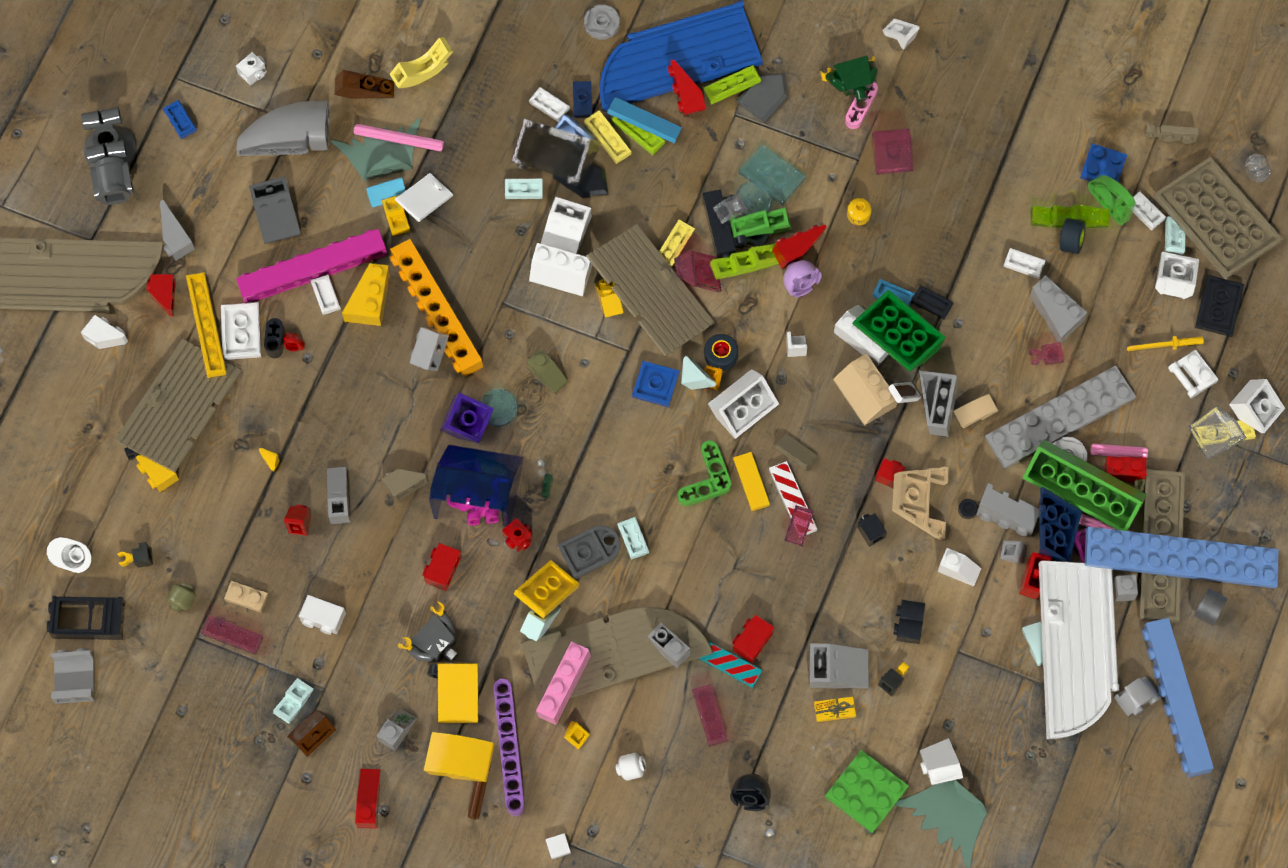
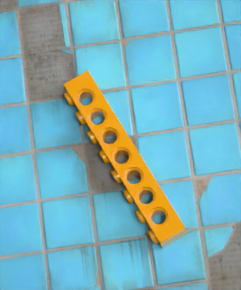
(407, 252)

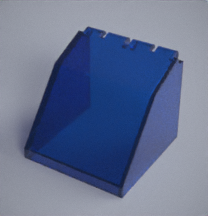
(476, 476)

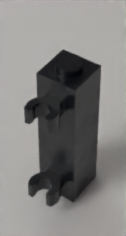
(720, 233)

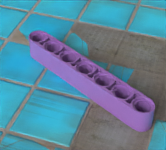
(509, 756)

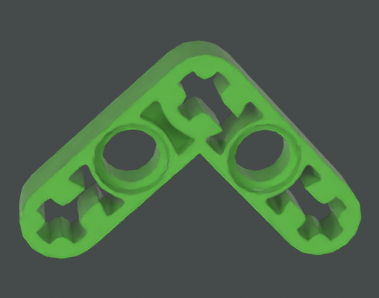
(711, 483)

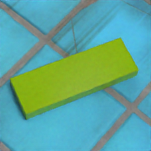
(732, 84)
(644, 138)

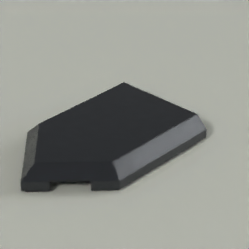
(592, 185)

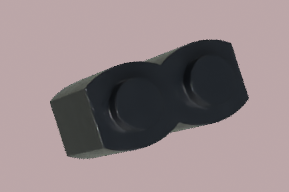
(910, 621)

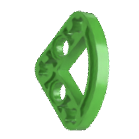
(1119, 208)

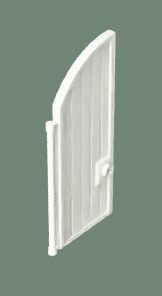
(1077, 645)

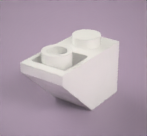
(102, 334)

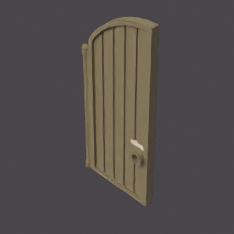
(74, 273)

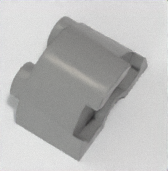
(1136, 696)

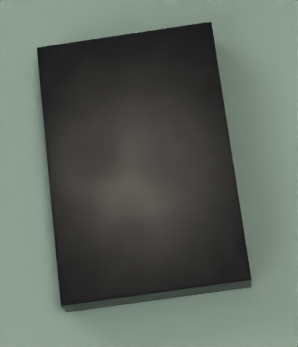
(1219, 306)

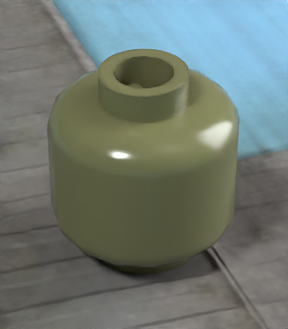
(181, 597)

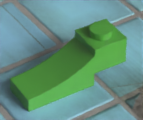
(762, 223)

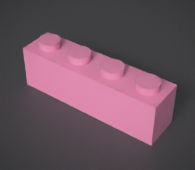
(563, 683)

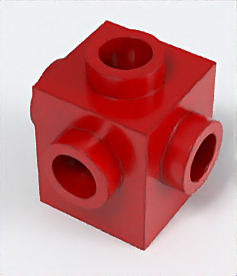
(517, 535)

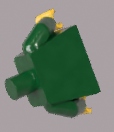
(853, 76)

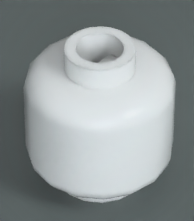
(631, 766)

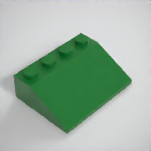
(900, 331)

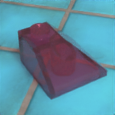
(696, 270)

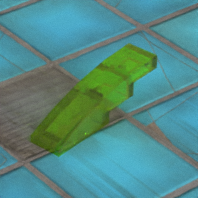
(1056, 215)

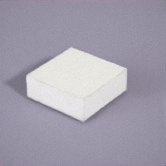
(558, 846)

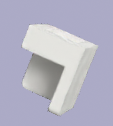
(796, 345)

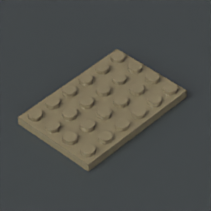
(1218, 218)

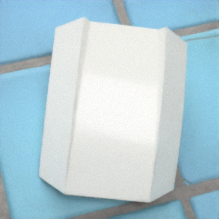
(1177, 275)

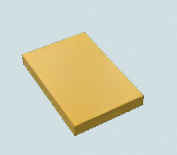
(546, 589)
(457, 692)

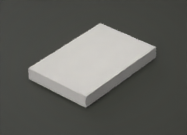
(241, 331)

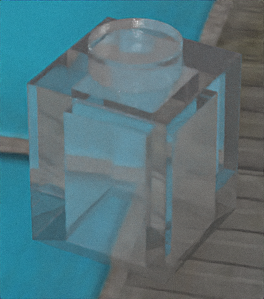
(730, 208)

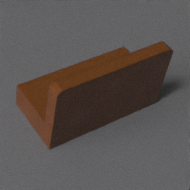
(311, 732)

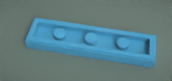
(644, 120)

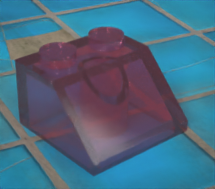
(892, 151)

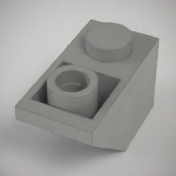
(669, 645)

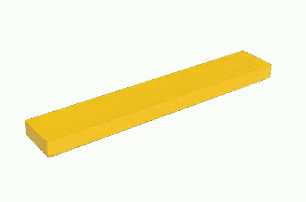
(206, 325)

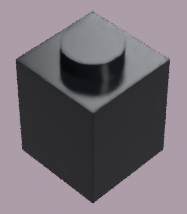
(871, 529)

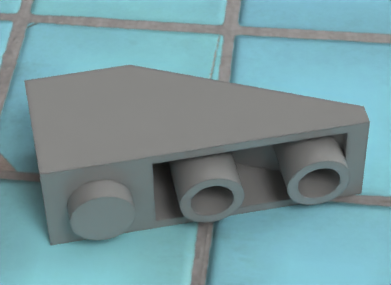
(338, 495)

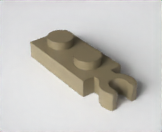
(1172, 133)

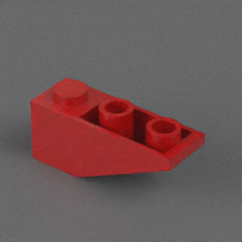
(689, 94)
(797, 246)

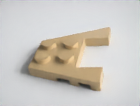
(912, 498)

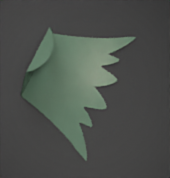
(379, 156)
(953, 811)

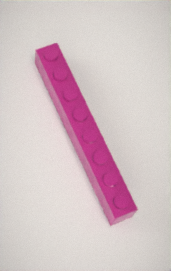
(306, 267)

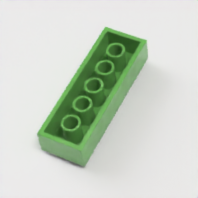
(1084, 486)

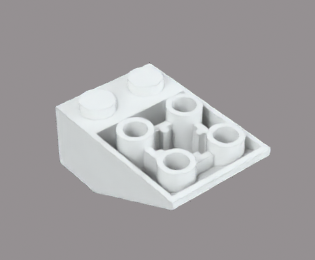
(566, 225)

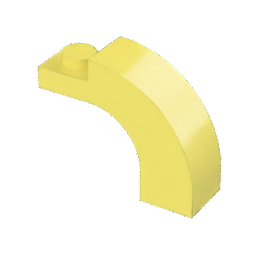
(419, 70)

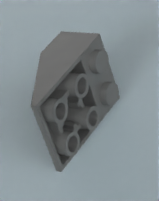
(274, 210)

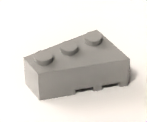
(1057, 308)
(939, 400)
(1007, 512)

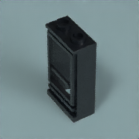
(111, 618)

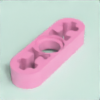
(861, 111)

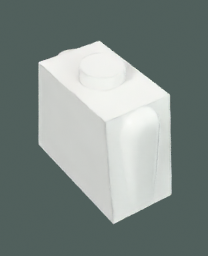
(940, 762)

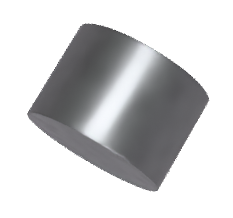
(1210, 607)

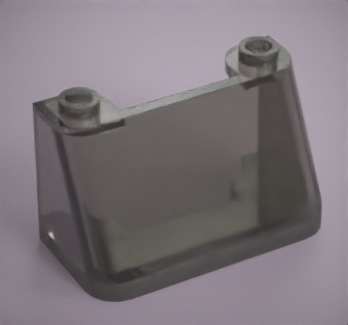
(554, 151)

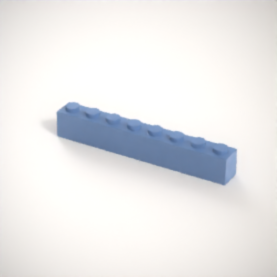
(1178, 698)

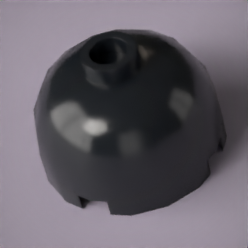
(751, 792)

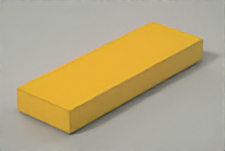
(751, 481)

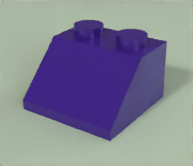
(466, 418)

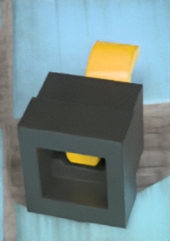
(140, 556)
(893, 679)

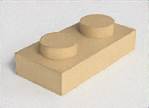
(246, 596)

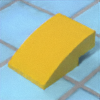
(459, 757)

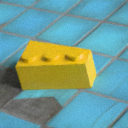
(369, 297)

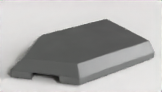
(765, 96)

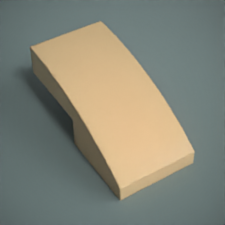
(976, 410)

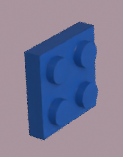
(1103, 162)
(655, 384)

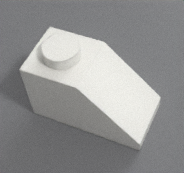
(959, 567)

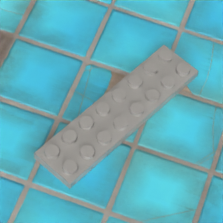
(1060, 417)

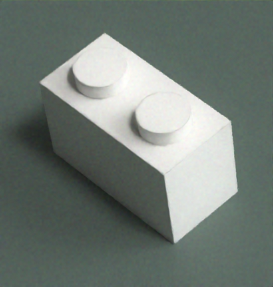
(322, 615)

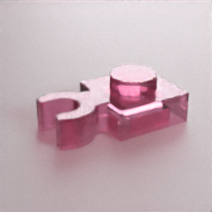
(1050, 354)

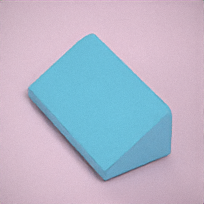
(385, 190)

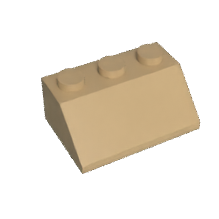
(865, 389)

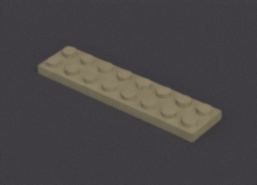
(1164, 517)

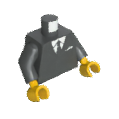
(434, 639)

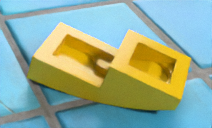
(395, 216)

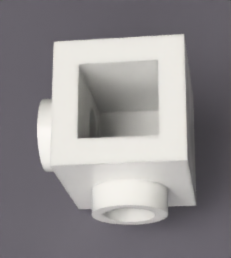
(251, 68)

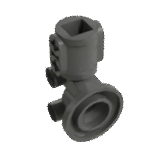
(112, 160)

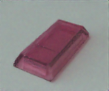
(799, 525)

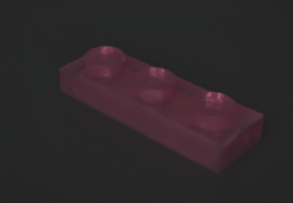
(232, 635)
(709, 715)

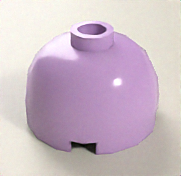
(800, 277)

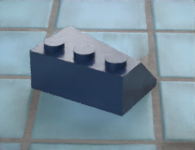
(1057, 526)

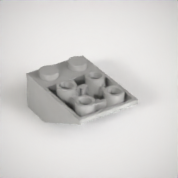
(837, 666)

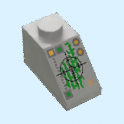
(396, 729)

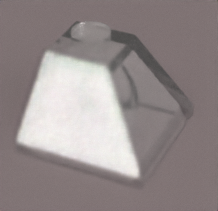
(1216, 432)

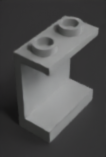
(73, 676)

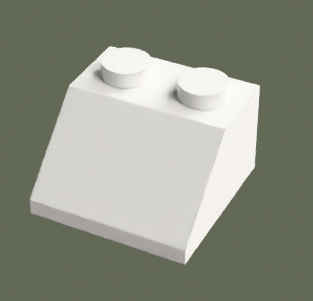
(1257, 405)

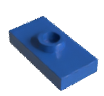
(179, 119)

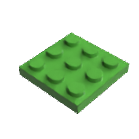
(866, 791)

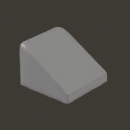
(1013, 551)

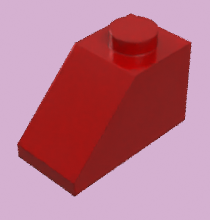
(163, 291)
(298, 520)

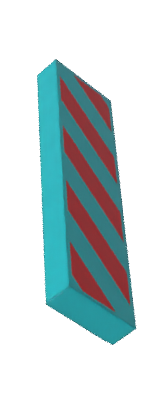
(732, 666)

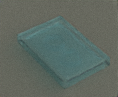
(774, 173)

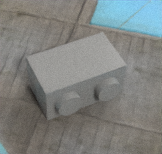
(429, 349)

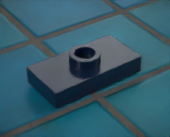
(582, 99)

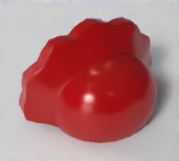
(293, 342)

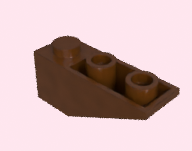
(360, 85)

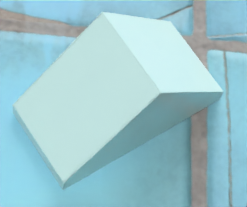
(694, 376)

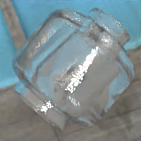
(1257, 168)

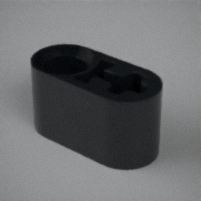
(270, 339)

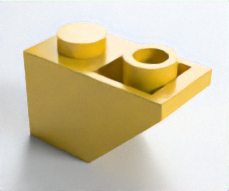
(608, 300)
(158, 475)

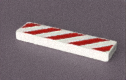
(789, 490)

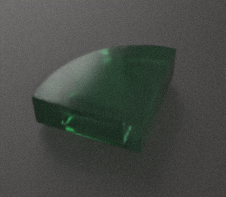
(548, 481)

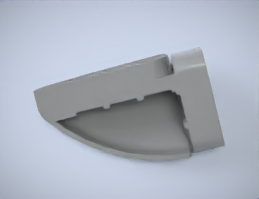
(288, 130)

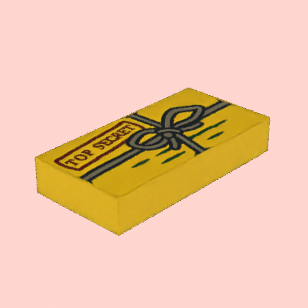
(834, 709)

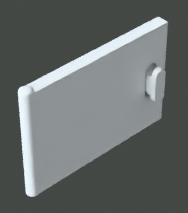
(424, 197)

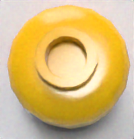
(859, 211)

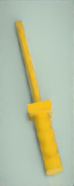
(1174, 343)

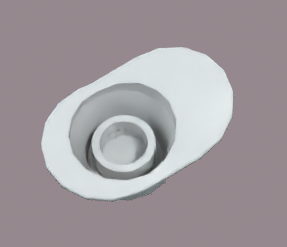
(69, 554)

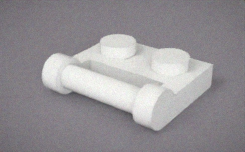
(1197, 370)

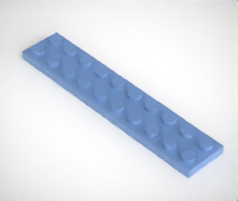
(1181, 557)

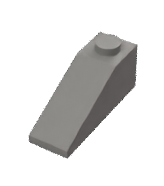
(174, 236)

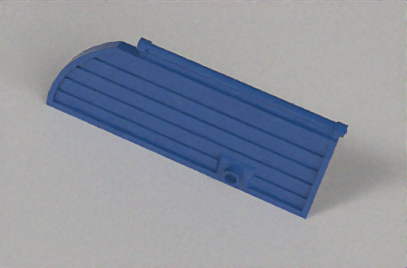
(701, 44)

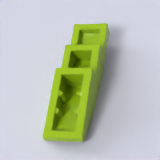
(744, 262)

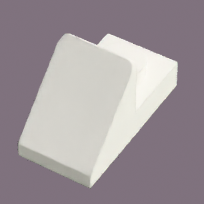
(902, 31)

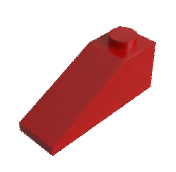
(368, 799)

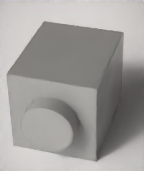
(1125, 588)

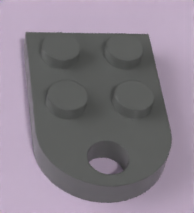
(588, 551)

